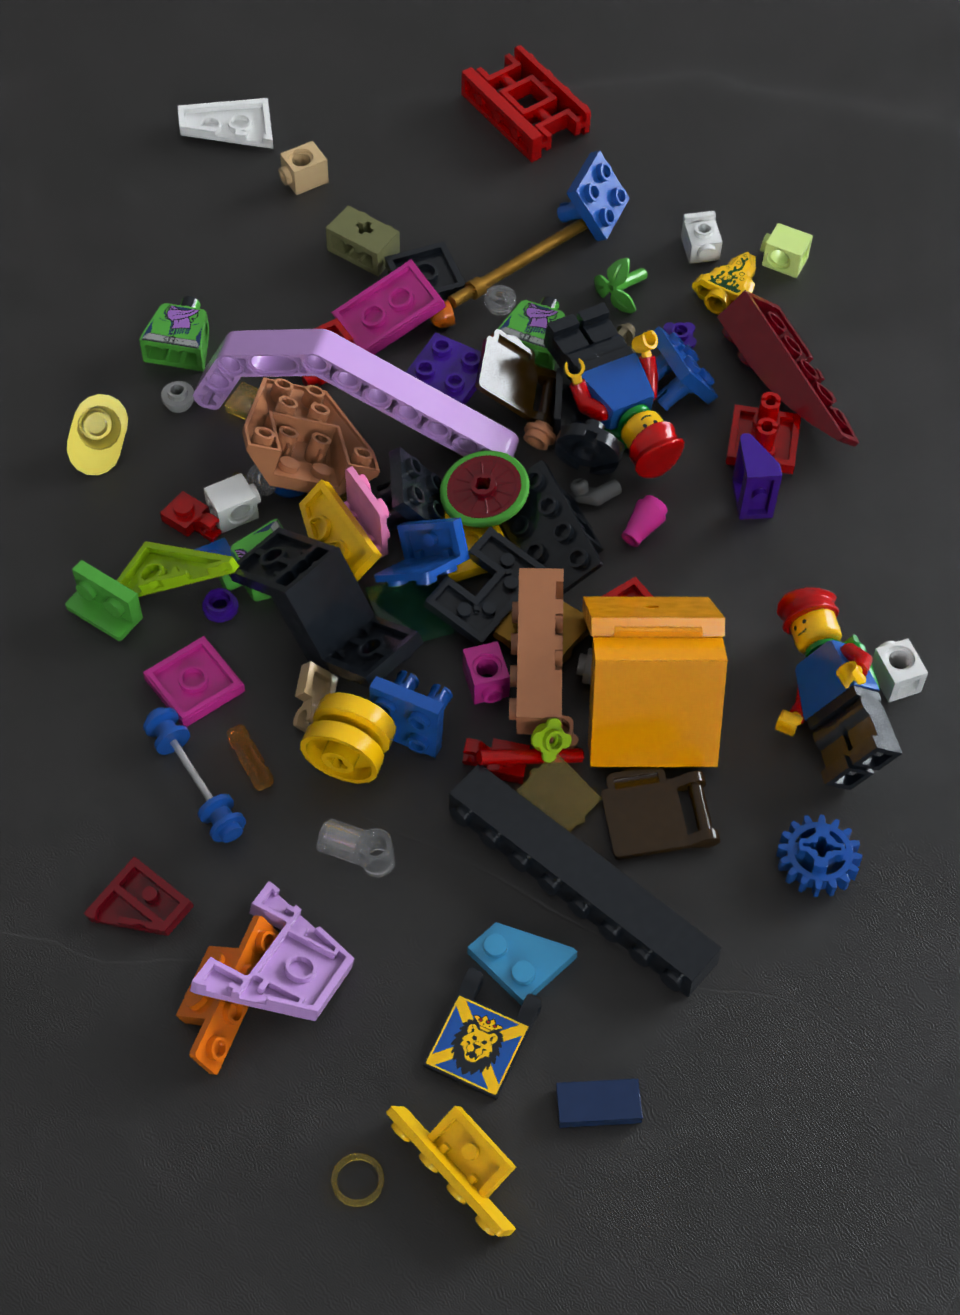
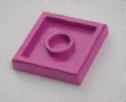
(194, 681)

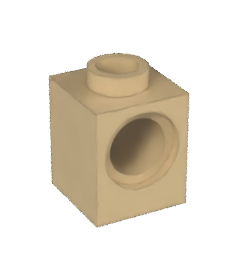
(303, 168)

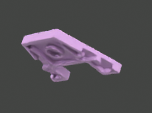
(293, 974)

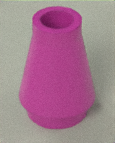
(645, 518)

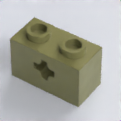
(362, 240)

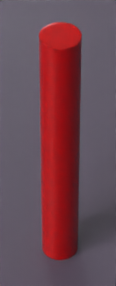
(524, 756)

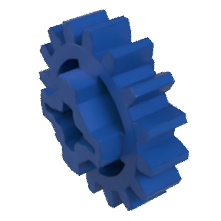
(802, 859)

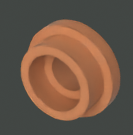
(539, 434)

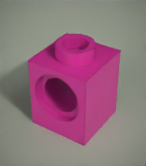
(481, 661)

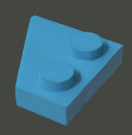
(519, 959)

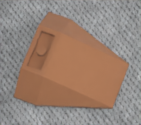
(303, 437)

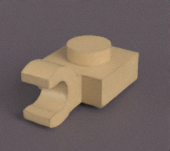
(312, 686)

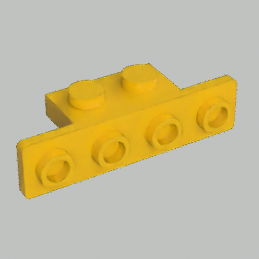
(464, 1158)

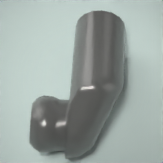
(594, 496)

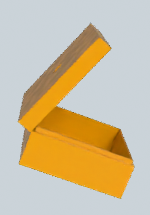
(655, 681)

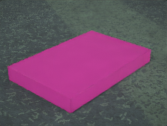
(389, 308)

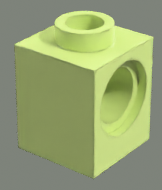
(786, 250)

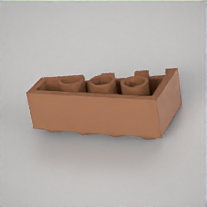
(537, 648)

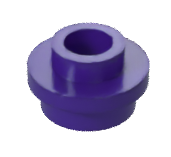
(216, 598)

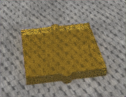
(559, 793)

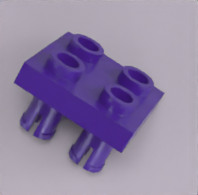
(447, 367)

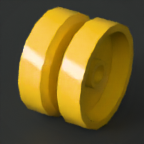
(348, 738)

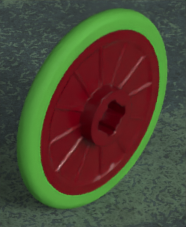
(483, 508)

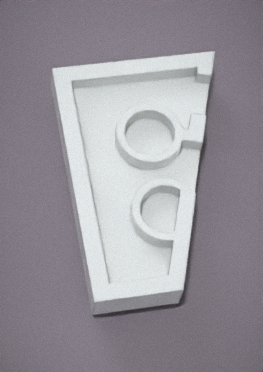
(228, 121)

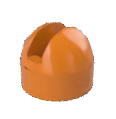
(445, 317)

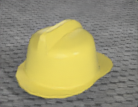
(97, 434)

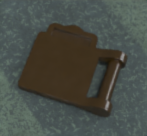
(511, 377)
(647, 814)

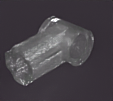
(356, 845)

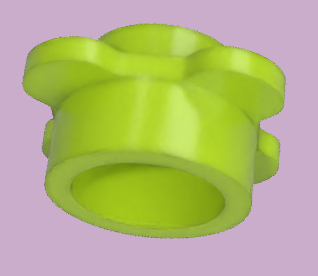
(542, 735)

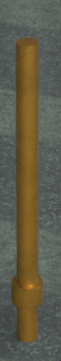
(478, 286)

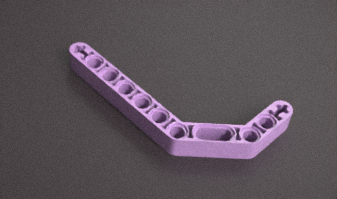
(356, 373)

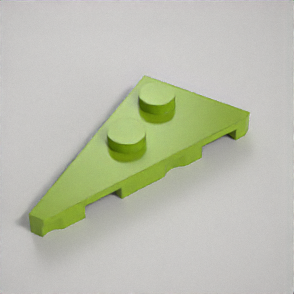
(165, 567)

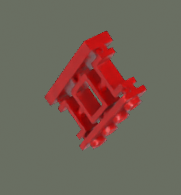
(512, 118)

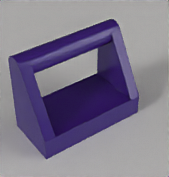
(755, 480)

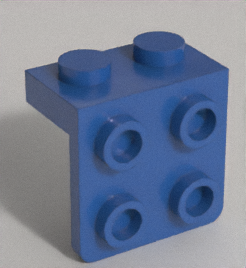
(428, 551)

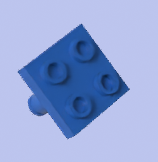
(595, 197)
(682, 362)
(415, 715)

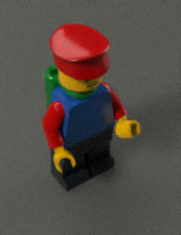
(616, 385)
(835, 691)

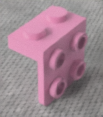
(367, 510)

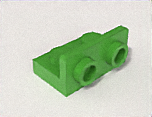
(104, 602)

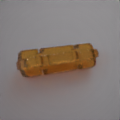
(250, 757)

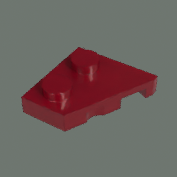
(140, 902)

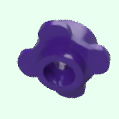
(683, 330)

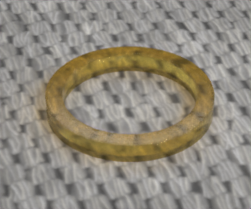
(353, 1157)

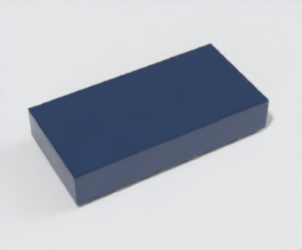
(598, 1103)

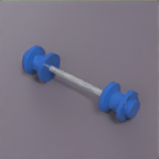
(217, 809)

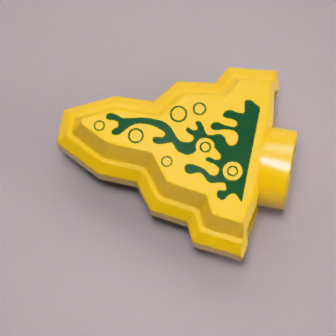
(726, 282)

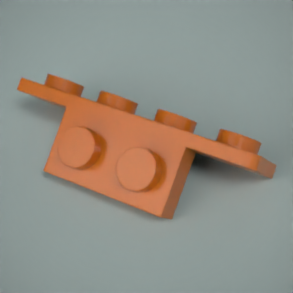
(219, 1017)

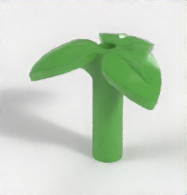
(619, 279)

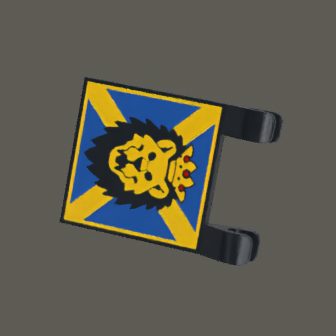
(480, 1042)

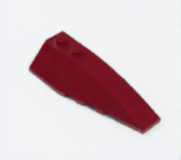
(782, 362)

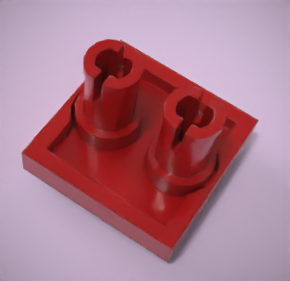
(770, 427)

